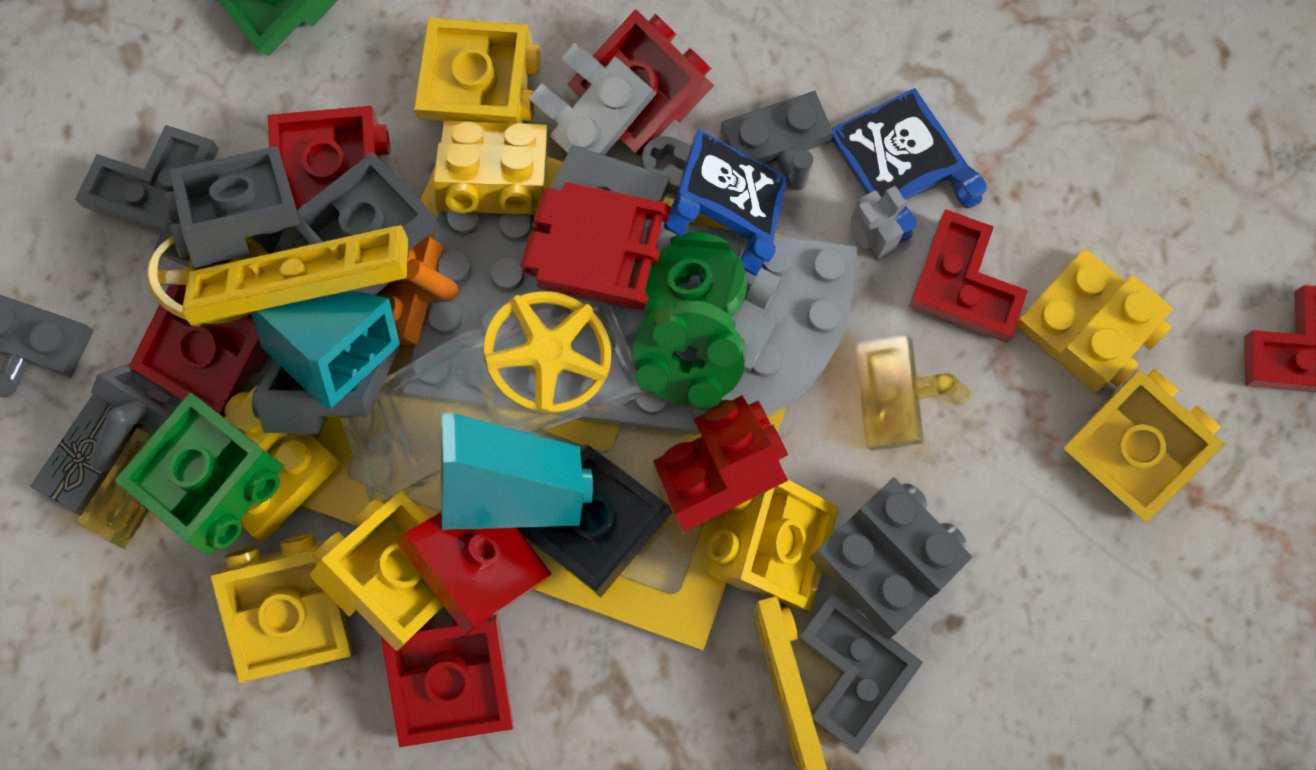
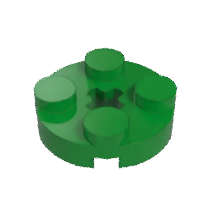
(700, 255)
(685, 381)

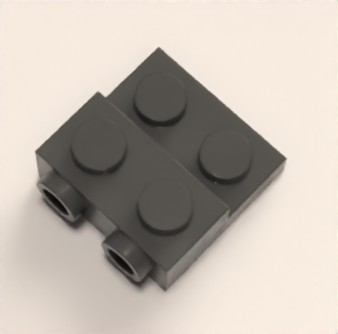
(225, 202)
(362, 202)
(289, 408)
(892, 556)

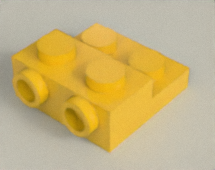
(477, 72)
(490, 167)
(1096, 321)
(1145, 443)
(305, 468)
(770, 543)
(375, 575)
(277, 612)

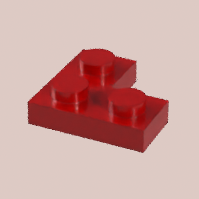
(956, 290)
(1285, 359)

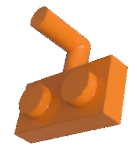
(422, 285)

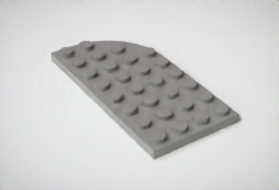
(809, 309)

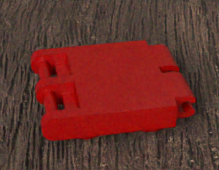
(594, 244)

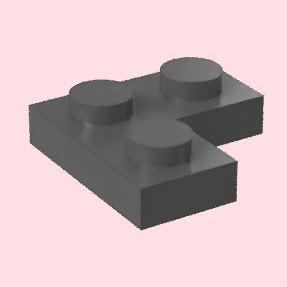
(138, 193)
(871, 671)

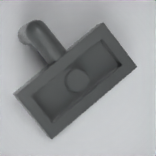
(782, 134)
(37, 339)
(132, 402)

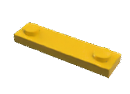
(296, 275)
(776, 630)

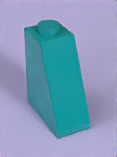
(329, 340)
(508, 477)

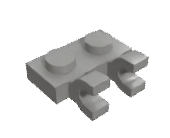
(602, 111)

